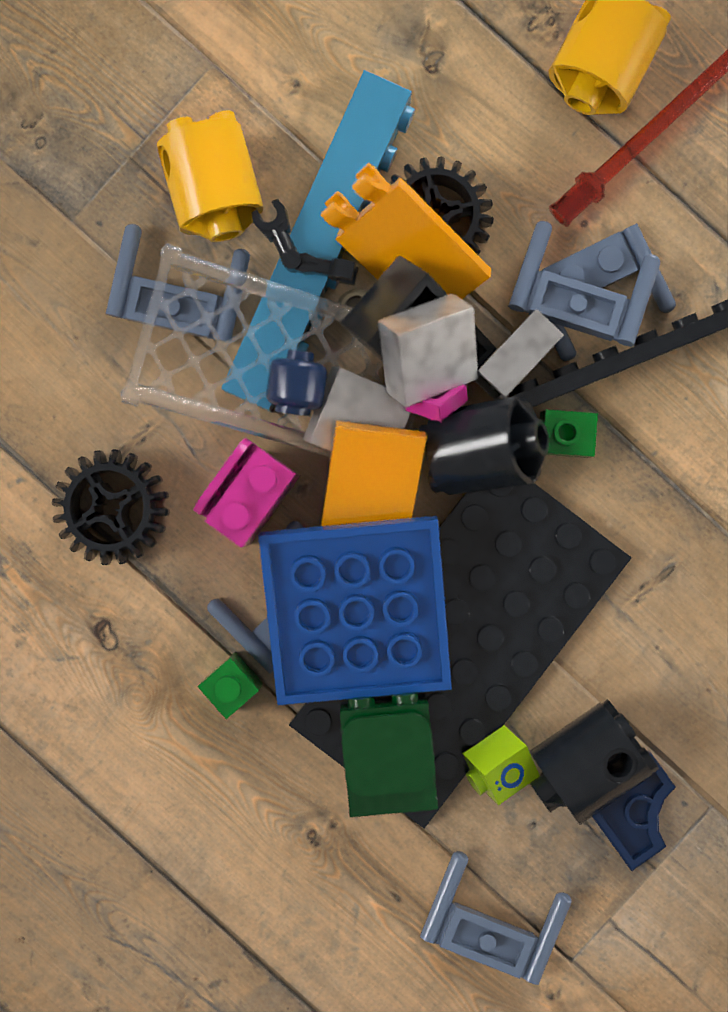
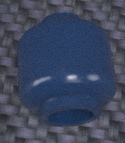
(296, 383)

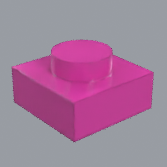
(441, 405)

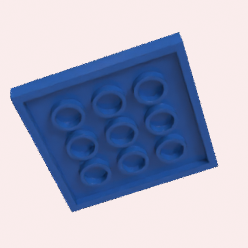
(356, 610)

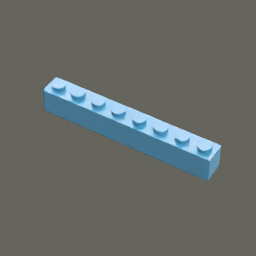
(363, 137)

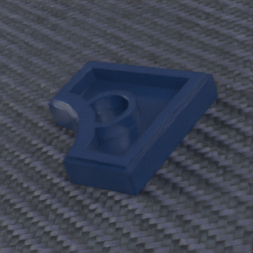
(634, 819)

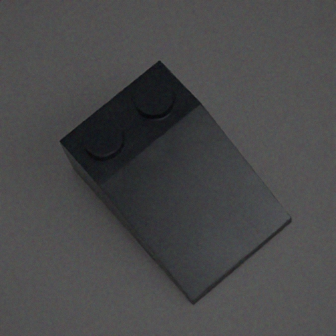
(396, 291)

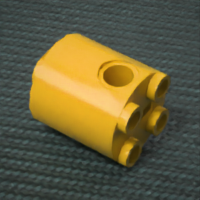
(608, 54)
(209, 176)

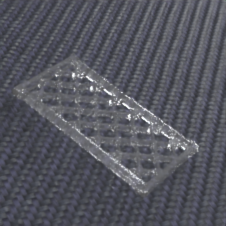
(206, 270)

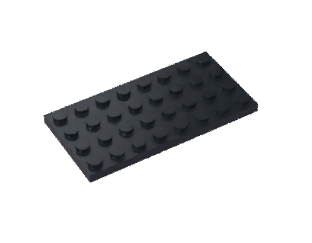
(514, 594)

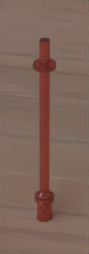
(591, 185)

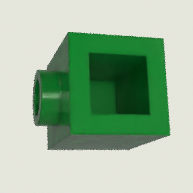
(571, 433)

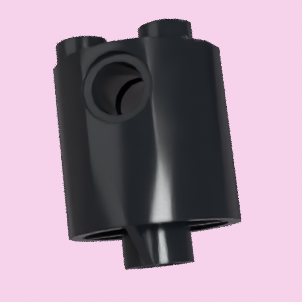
(486, 447)
(590, 763)

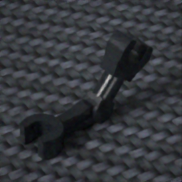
(278, 232)

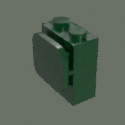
(388, 755)

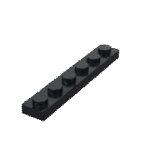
(611, 361)

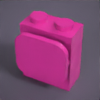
(245, 493)

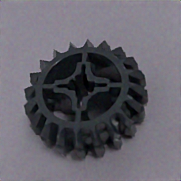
(429, 178)
(100, 491)

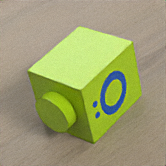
(500, 765)

